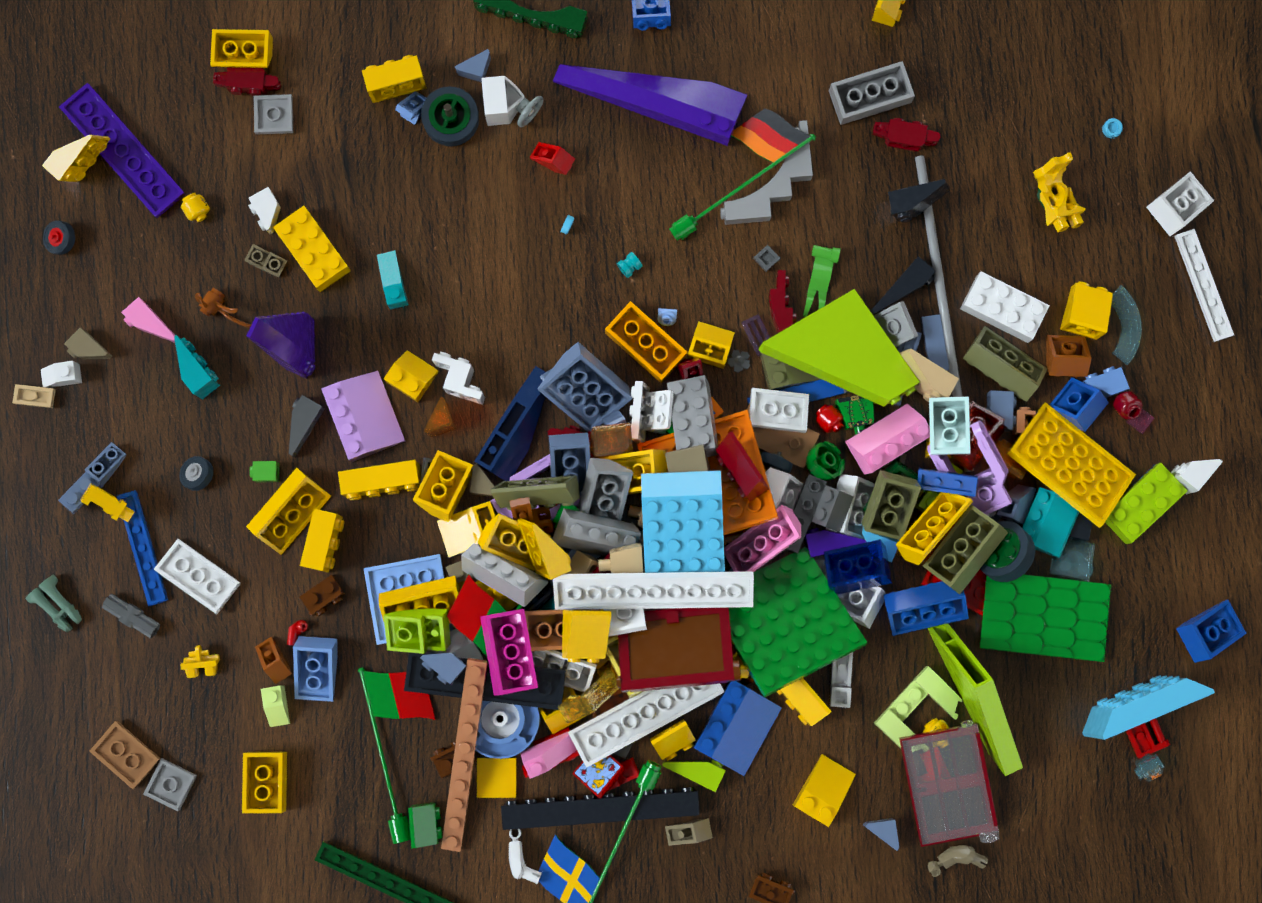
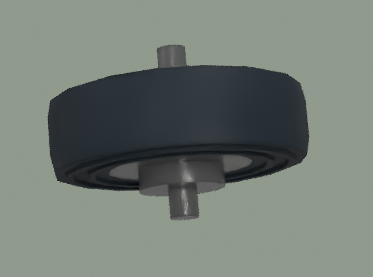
(776, 461)

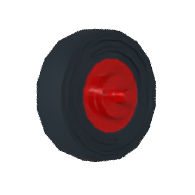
(58, 237)

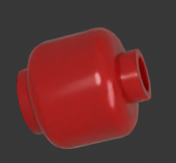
(829, 418)

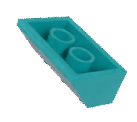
(1050, 522)

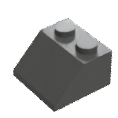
(832, 508)

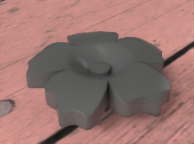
(739, 361)

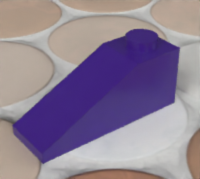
(820, 541)

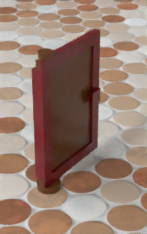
(678, 650)

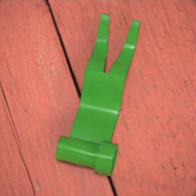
(821, 274)

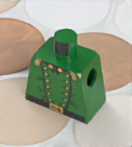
(856, 412)

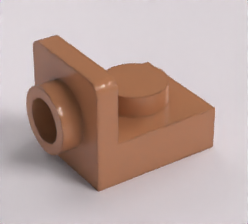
(1021, 422)

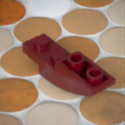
(781, 316)

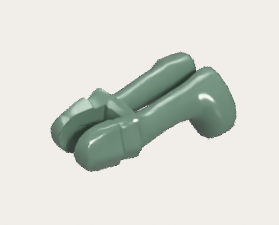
(49, 587)

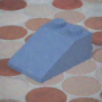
(315, 668)

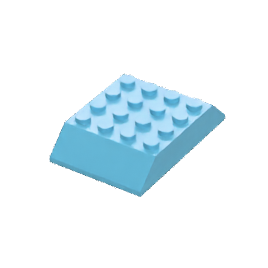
(682, 522)
(1142, 705)

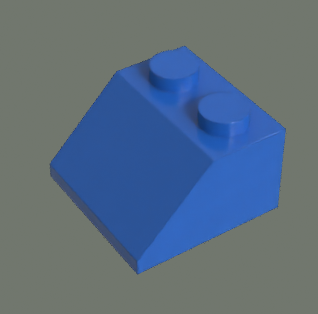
(1079, 403)

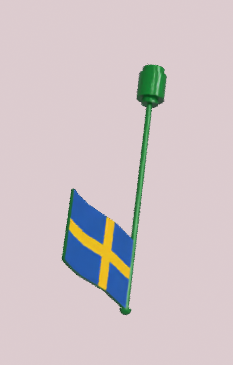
(569, 875)

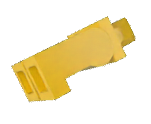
(108, 502)

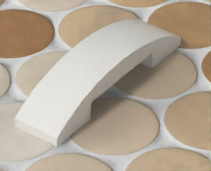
(841, 682)

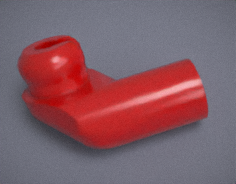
(295, 630)

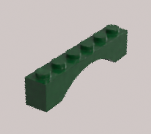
(566, 20)

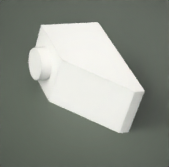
(61, 374)

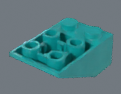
(193, 371)

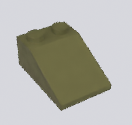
(782, 376)

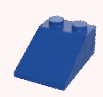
(1211, 631)

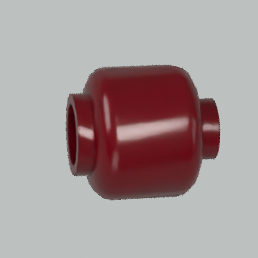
(1128, 405)

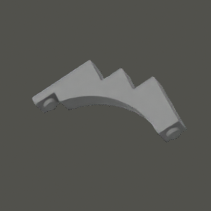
(757, 205)

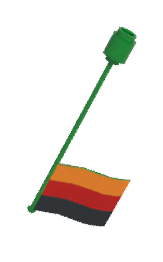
(766, 136)

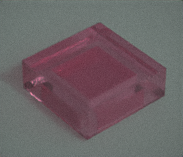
(1141, 422)

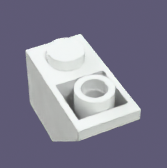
(266, 207)

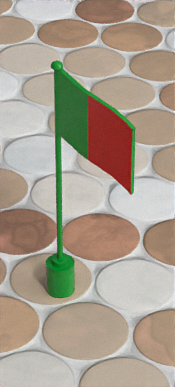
(474, 602)
(389, 700)

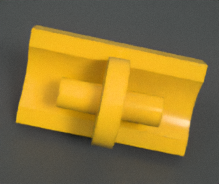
(200, 659)

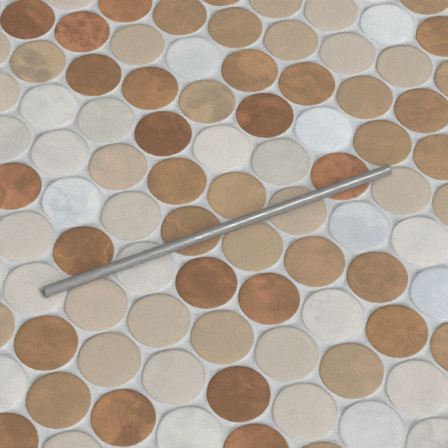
(939, 282)

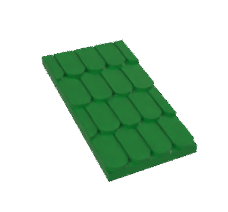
(1047, 617)

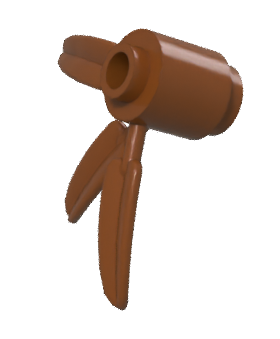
(213, 302)

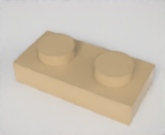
(33, 396)

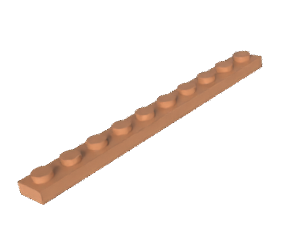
(464, 754)

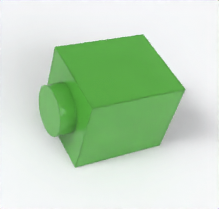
(265, 471)

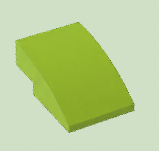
(417, 630)

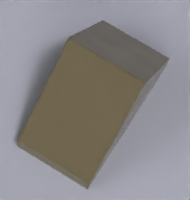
(480, 483)

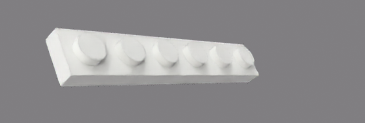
(1204, 285)

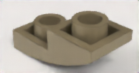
(265, 260)

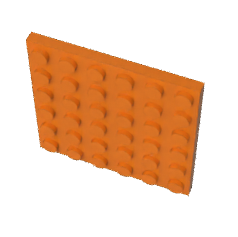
(737, 511)

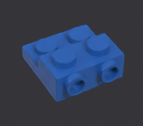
(651, 14)

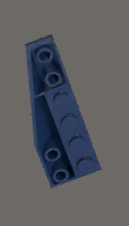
(514, 431)

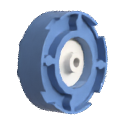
(507, 737)

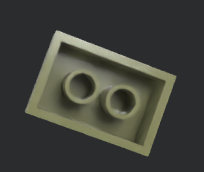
(891, 505)

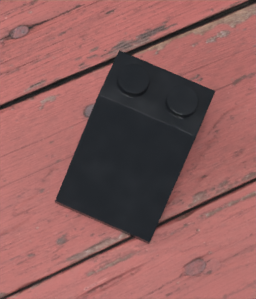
(913, 200)

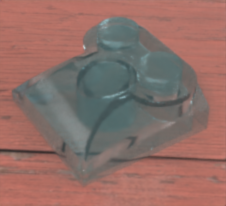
(1074, 561)

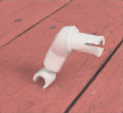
(517, 861)

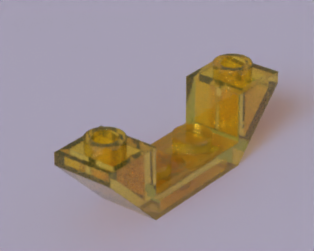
(579, 706)

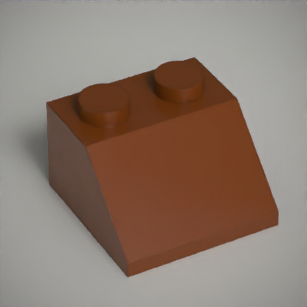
(1067, 356)

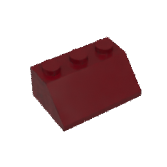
(740, 468)

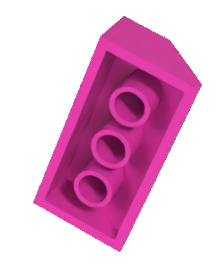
(509, 652)

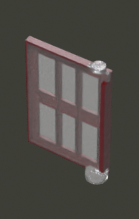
(949, 785)

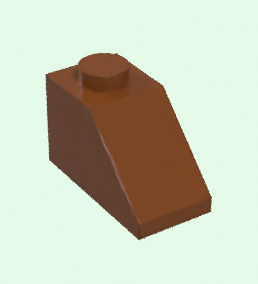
(273, 660)

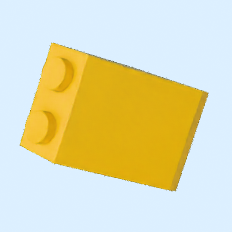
(1087, 311)
(585, 635)

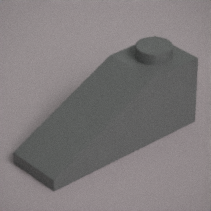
(303, 420)

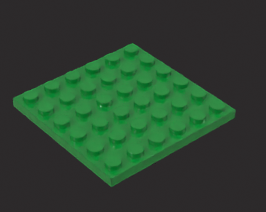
(792, 624)

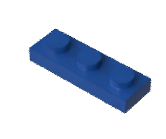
(947, 482)

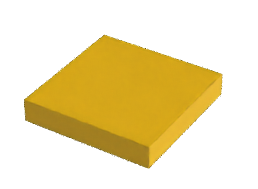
(496, 777)

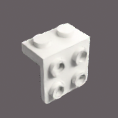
(658, 411)

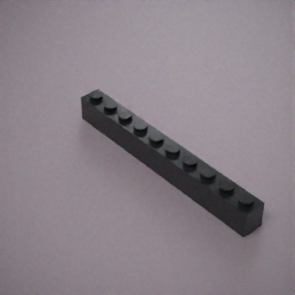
(597, 810)

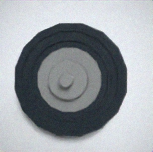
(196, 473)

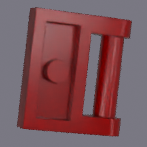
(1142, 740)

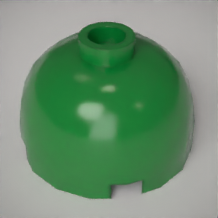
(824, 461)

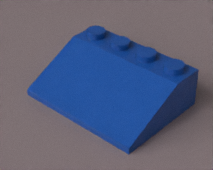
(737, 727)

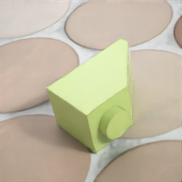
(275, 705)

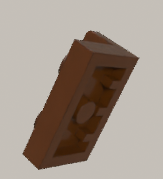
(322, 595)
(444, 760)

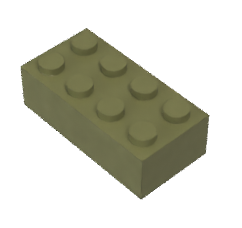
(965, 549)

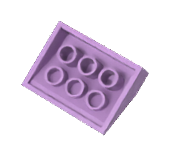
(363, 415)

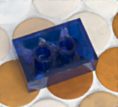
(857, 567)

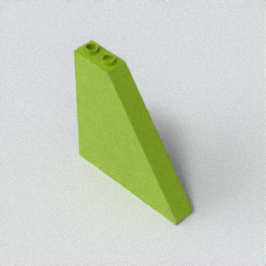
(846, 349)
(979, 697)

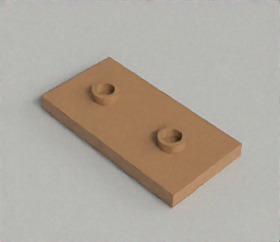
(792, 445)

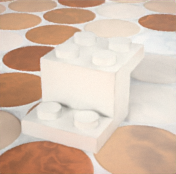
(458, 377)

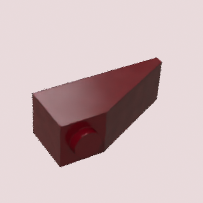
(690, 368)

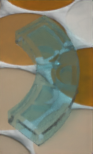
(1131, 325)

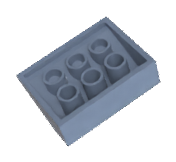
(584, 387)

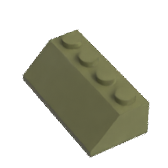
(1005, 364)
(540, 491)

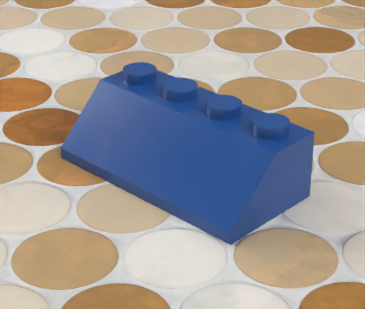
(924, 607)

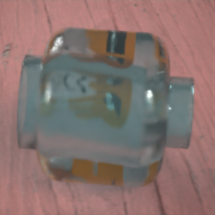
(1149, 767)

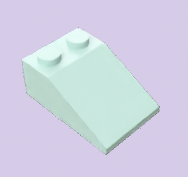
(949, 425)

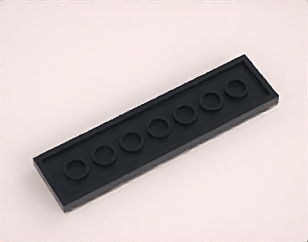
(547, 695)

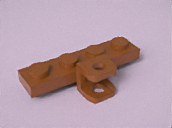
(522, 509)

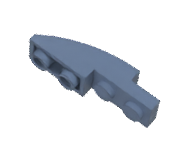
(96, 473)

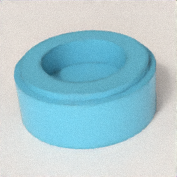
(1112, 128)
(567, 224)

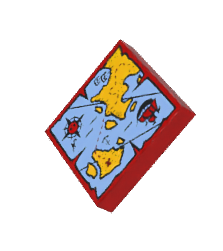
(599, 775)

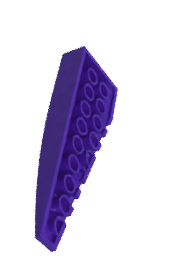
(682, 103)
(287, 340)

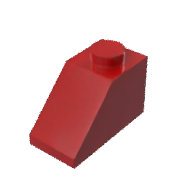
(552, 157)

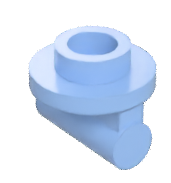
(667, 316)

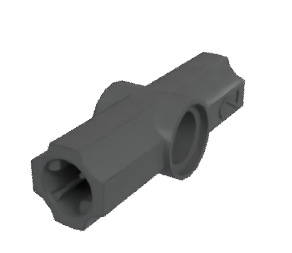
(131, 615)

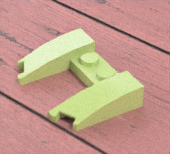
(924, 684)

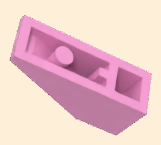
(145, 319)
(547, 754)

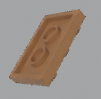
(125, 755)

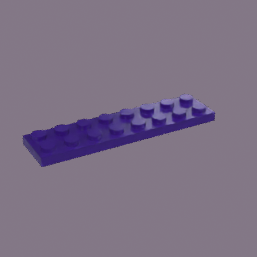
(123, 151)

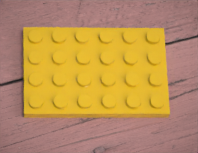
(1071, 464)

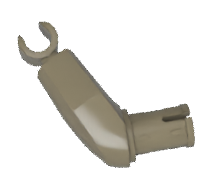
(956, 854)

